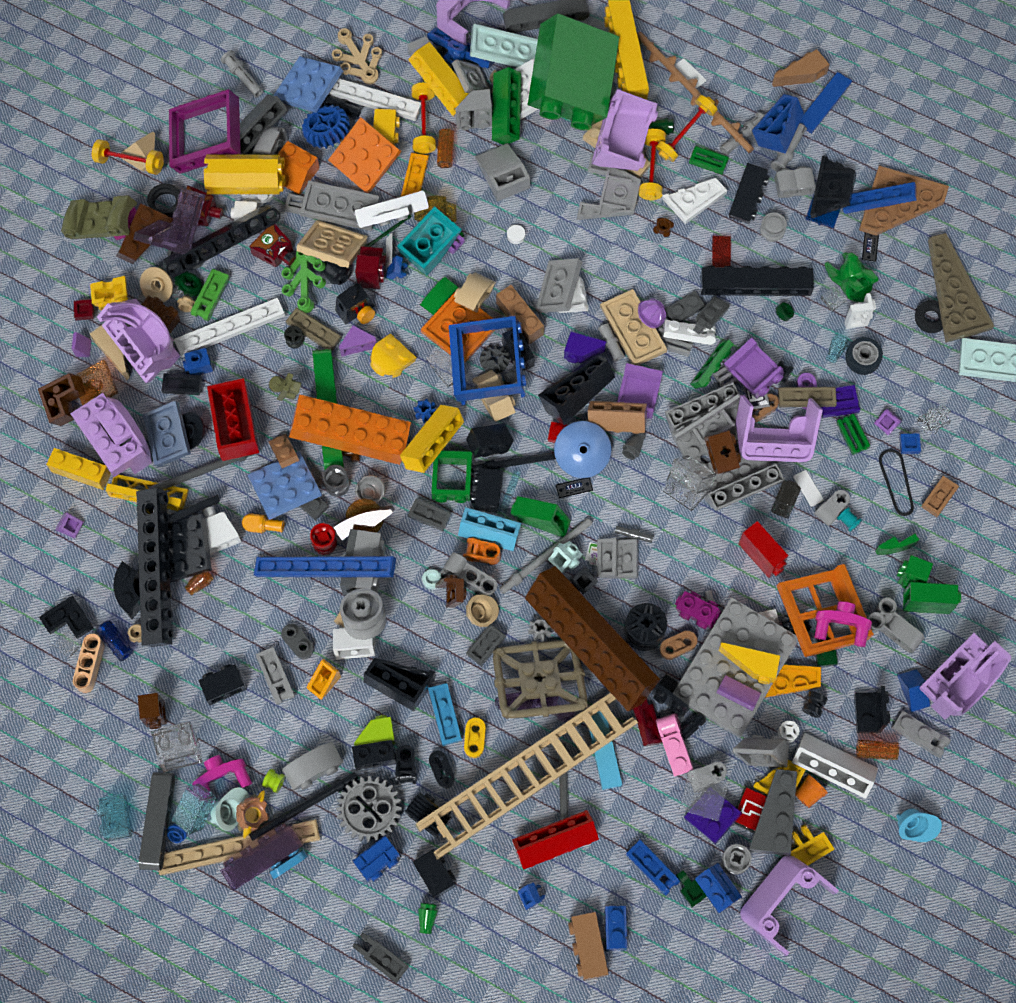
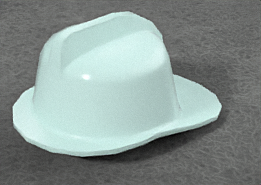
(225, 809)

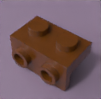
(454, 590)

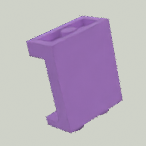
(754, 369)
(640, 386)

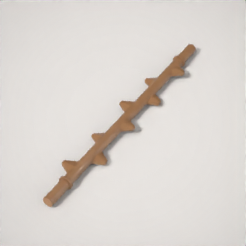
(690, 85)

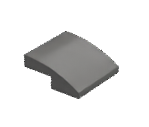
(617, 558)

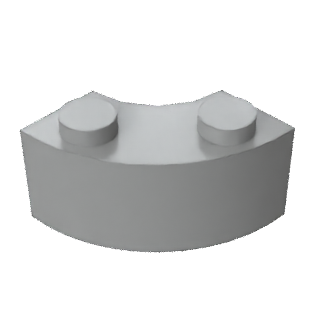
(312, 766)

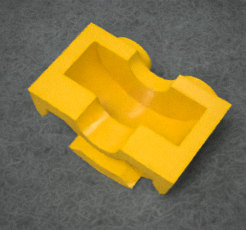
(109, 292)

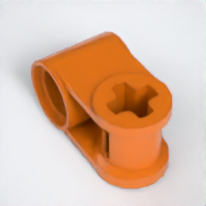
(480, 551)

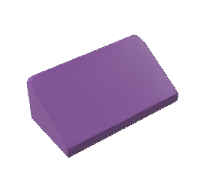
(738, 693)

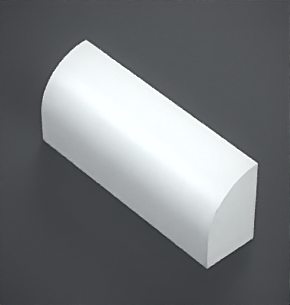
(835, 765)

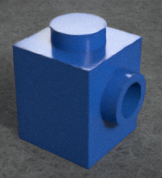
(197, 362)

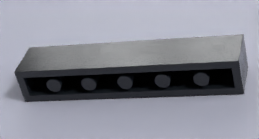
(756, 281)

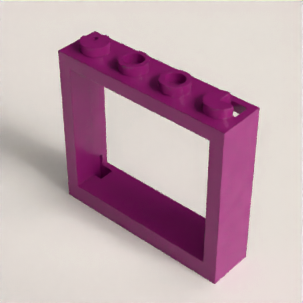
(184, 163)

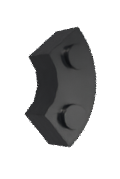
(126, 589)

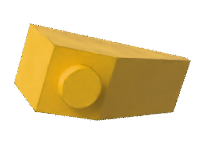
(755, 663)

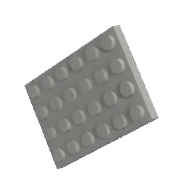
(738, 627)

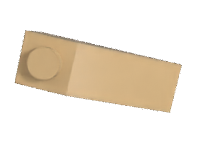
(111, 350)

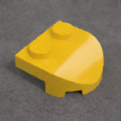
(390, 357)

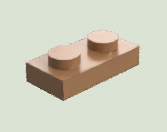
(283, 451)
(940, 496)

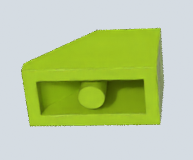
(377, 731)

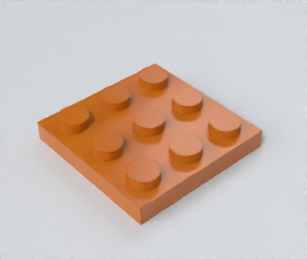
(364, 155)
(452, 313)

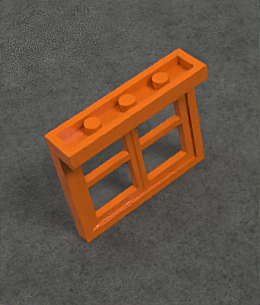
(844, 592)

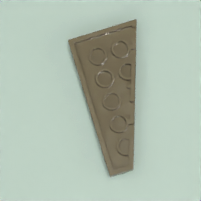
(958, 301)

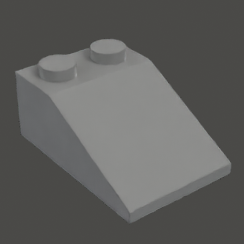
(763, 752)

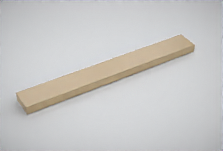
(224, 849)

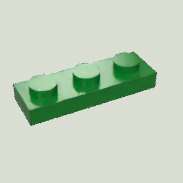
(712, 364)

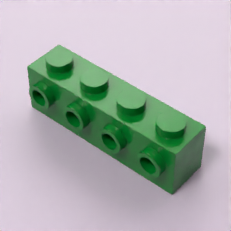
(506, 106)

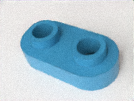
(281, 867)

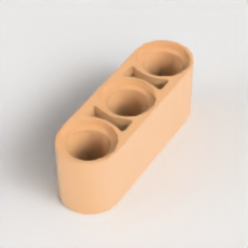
(86, 654)

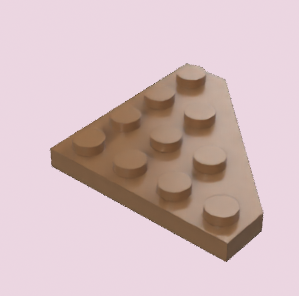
(881, 219)

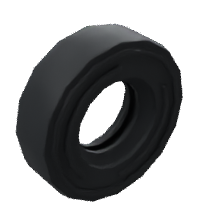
(922, 323)

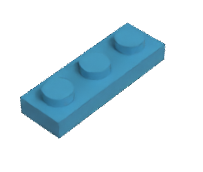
(445, 714)

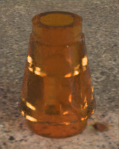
(198, 582)

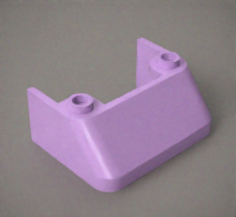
(772, 444)
(771, 892)

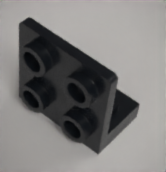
(664, 694)
(871, 711)

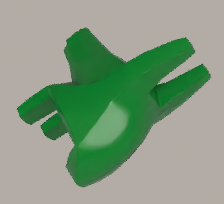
(852, 277)

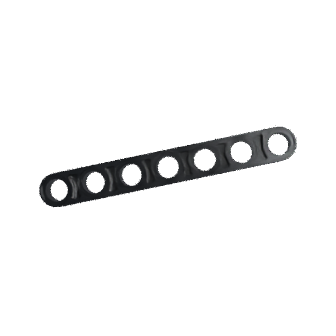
(230, 241)

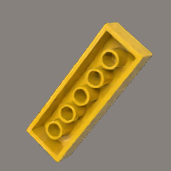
(629, 58)

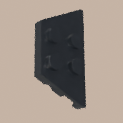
(832, 188)

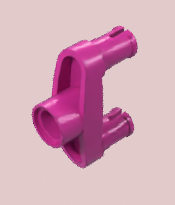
(846, 616)
(218, 769)

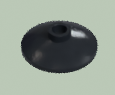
(194, 428)

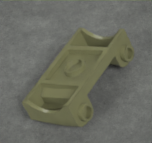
(97, 218)

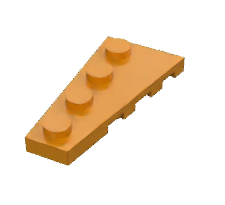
(795, 679)

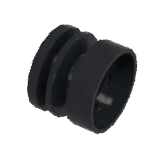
(635, 631)

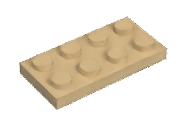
(636, 338)

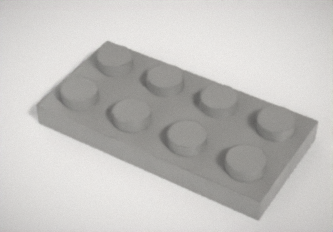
(335, 204)

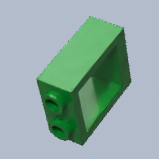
(452, 458)

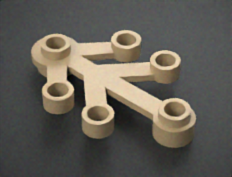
(358, 58)

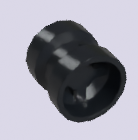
(814, 704)

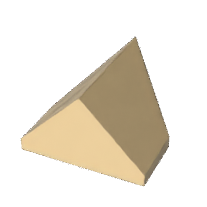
(140, 149)

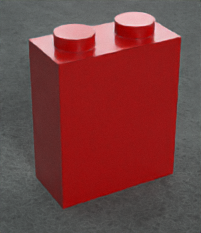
(763, 550)

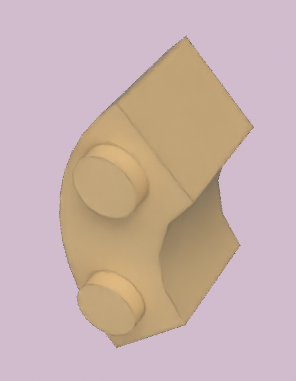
(474, 291)
(499, 406)

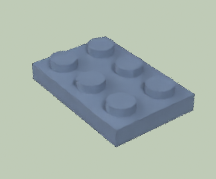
(166, 434)

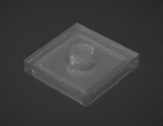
(704, 795)

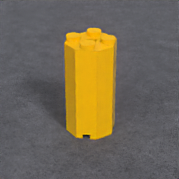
(244, 174)

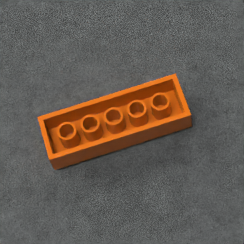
(349, 429)

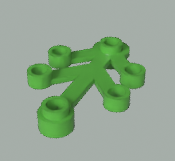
(302, 276)

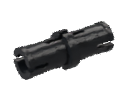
(348, 108)

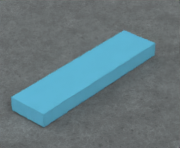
(605, 757)

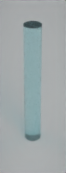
(509, 493)

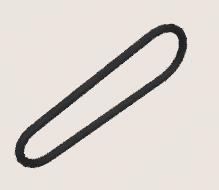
(906, 481)

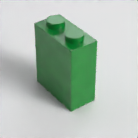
(931, 598)

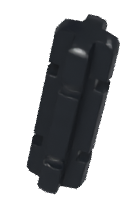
(692, 726)

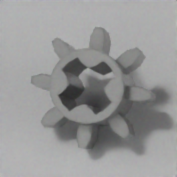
(537, 625)

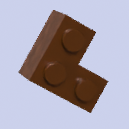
(58, 396)

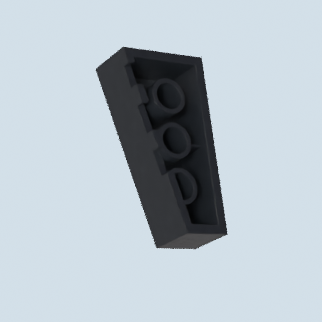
(576, 389)

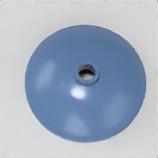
(568, 449)

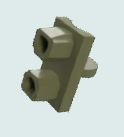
(287, 387)

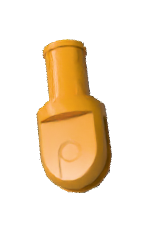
(260, 523)

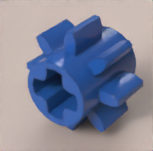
(424, 410)

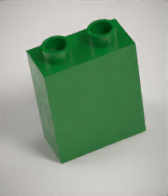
(573, 71)

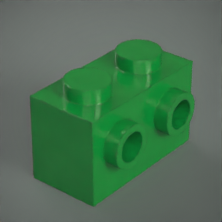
(913, 571)

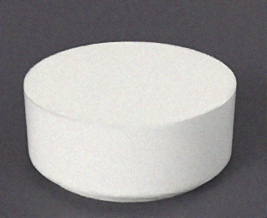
(516, 234)

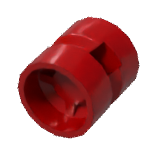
(323, 538)

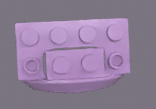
(449, 9)
(120, 428)

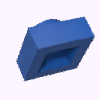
(910, 443)

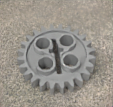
(382, 796)

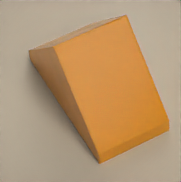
(323, 679)

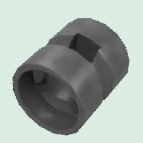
(336, 480)

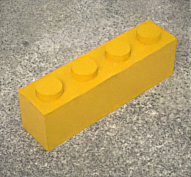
(438, 76)
(432, 438)

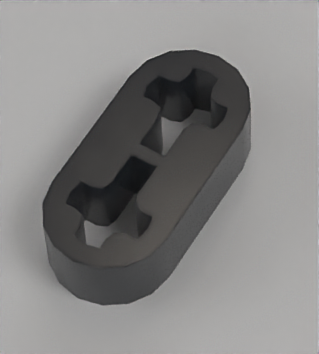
(445, 767)

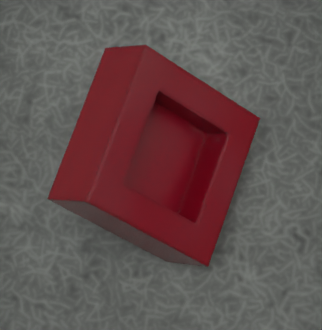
(83, 309)

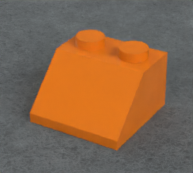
(298, 168)

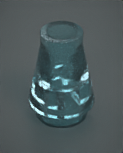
(837, 347)

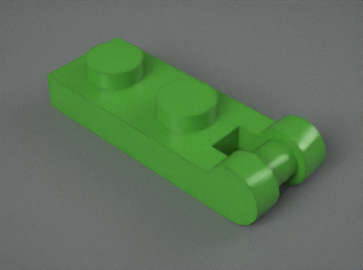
(210, 294)

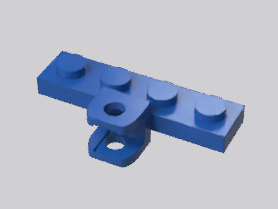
(456, 50)

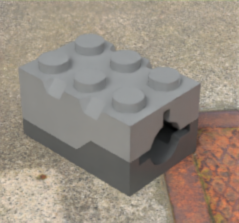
(362, 544)

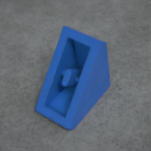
(910, 684)

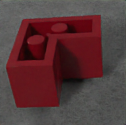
(370, 267)

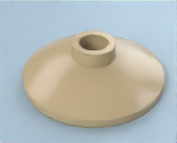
(150, 286)

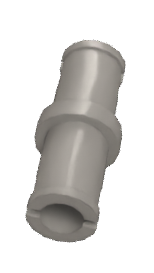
(611, 342)

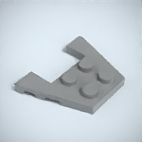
(617, 196)

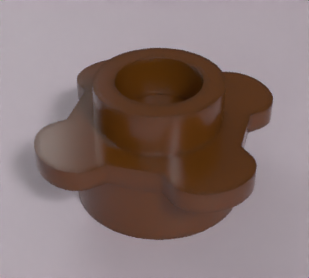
(663, 222)

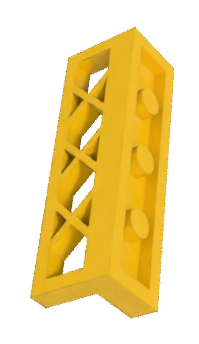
(129, 493)

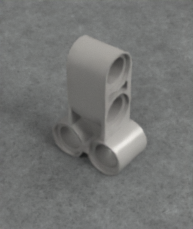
(458, 566)
(895, 626)

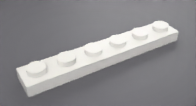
(375, 99)
(230, 327)

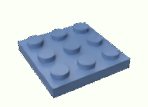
(308, 84)
(285, 487)

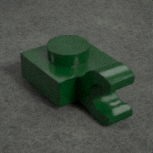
(827, 658)
(692, 891)

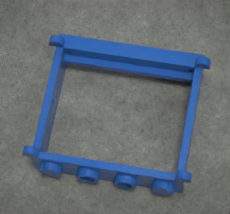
(458, 364)

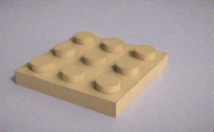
(332, 243)

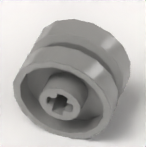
(363, 614)

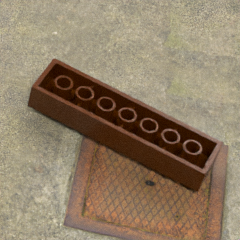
(592, 638)

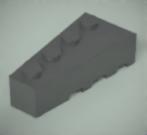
(776, 820)

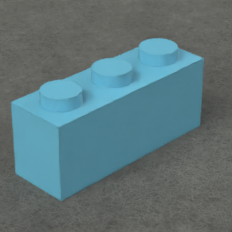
(489, 528)

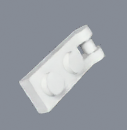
(685, 332)

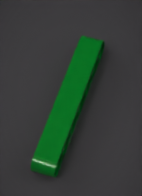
(326, 391)

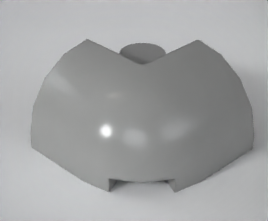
(270, 141)

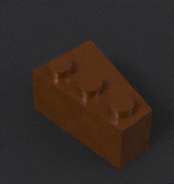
(132, 249)

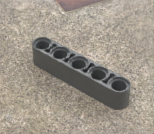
(532, 16)
(156, 821)

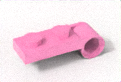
(674, 744)

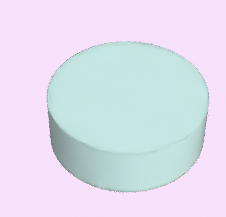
(430, 578)

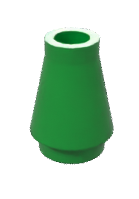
(427, 916)

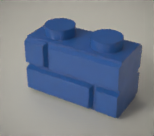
(377, 859)
(718, 887)
(615, 928)

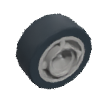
(857, 362)

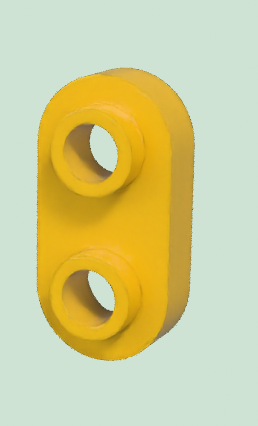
(474, 738)

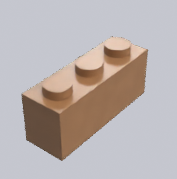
(513, 305)
(618, 416)
(588, 946)

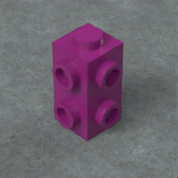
(693, 607)

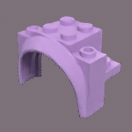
(145, 342)
(965, 676)

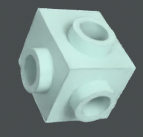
(565, 556)

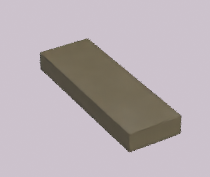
(314, 329)
(799, 396)

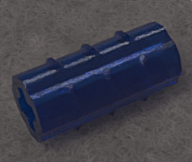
(115, 640)

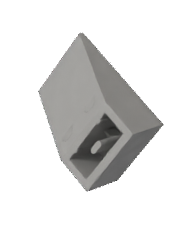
(503, 172)

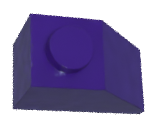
(582, 348)

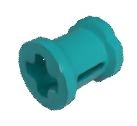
(849, 519)

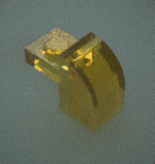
(441, 204)

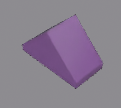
(356, 342)

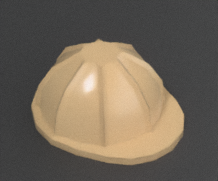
(482, 610)

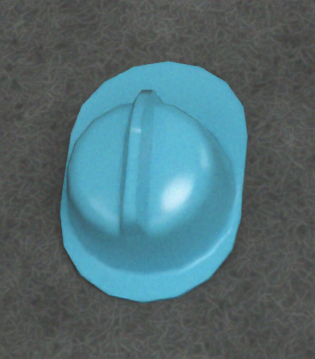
(918, 826)

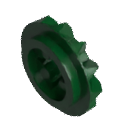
(189, 278)

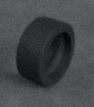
(159, 190)

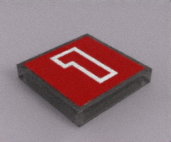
(751, 806)

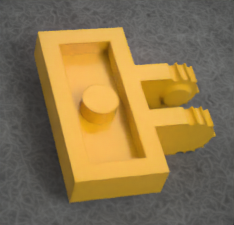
(813, 849)

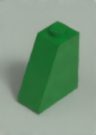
(541, 515)

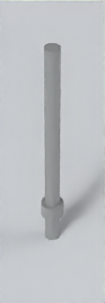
(517, 578)

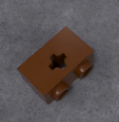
(718, 442)

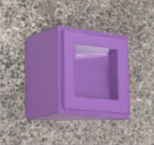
(81, 345)
(888, 421)
(69, 525)

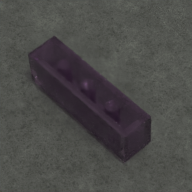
(262, 856)

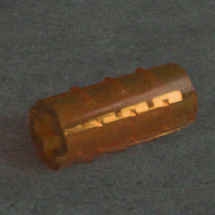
(445, 148)
(877, 749)

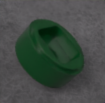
(784, 311)

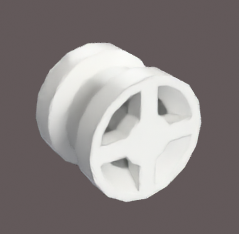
(791, 728)

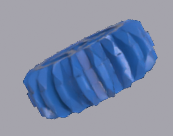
(326, 126)

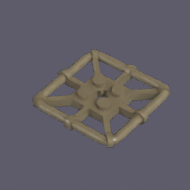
(529, 684)

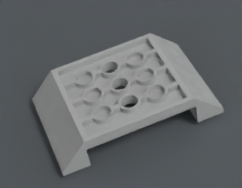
(734, 484)

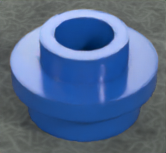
(176, 834)

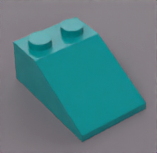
(429, 241)

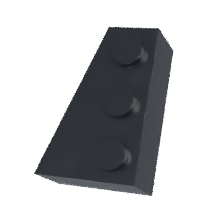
(749, 193)
(399, 682)

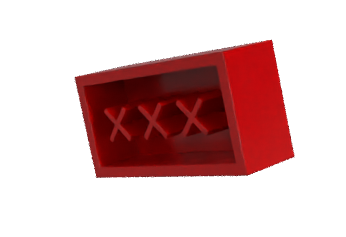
(233, 419)

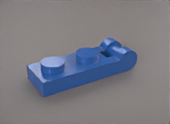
(652, 867)

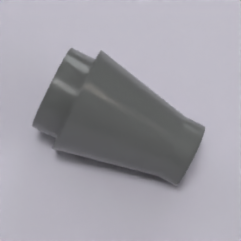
(633, 446)

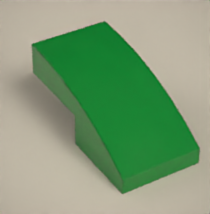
(438, 295)
(893, 546)

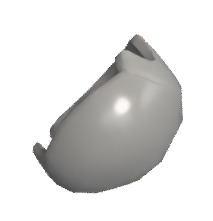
(370, 488)

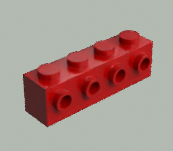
(555, 839)

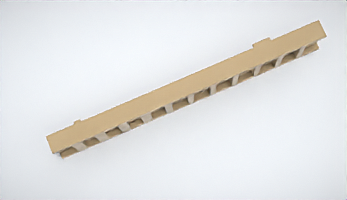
(519, 760)

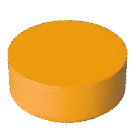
(366, 315)

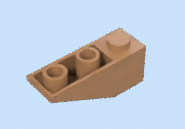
(805, 70)

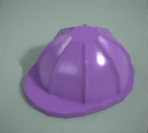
(652, 312)

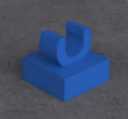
(395, 267)
(530, 895)

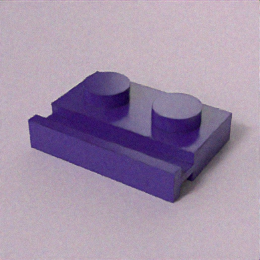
(846, 402)

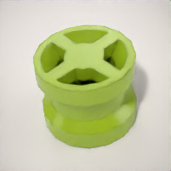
(273, 780)

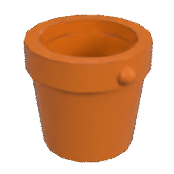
(810, 791)

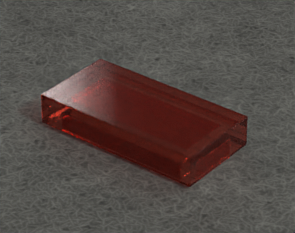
(721, 251)

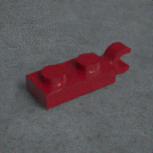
(647, 724)

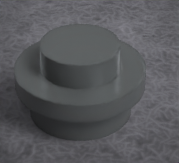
(511, 377)

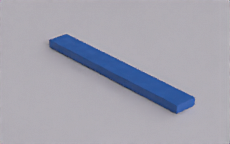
(325, 566)

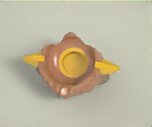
(251, 813)

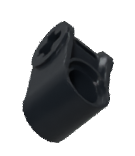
(405, 767)

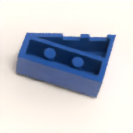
(779, 124)

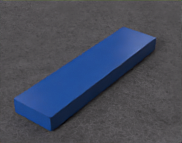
(825, 102)
(882, 197)

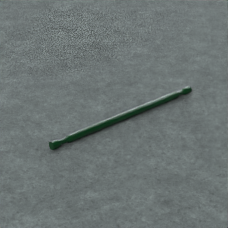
(387, 232)

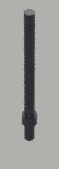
(491, 464)
(338, 786)

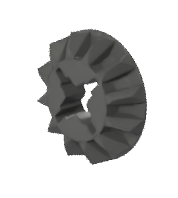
(503, 359)

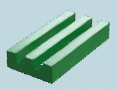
(708, 163)
(853, 419)

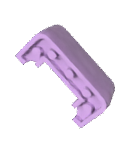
(624, 132)

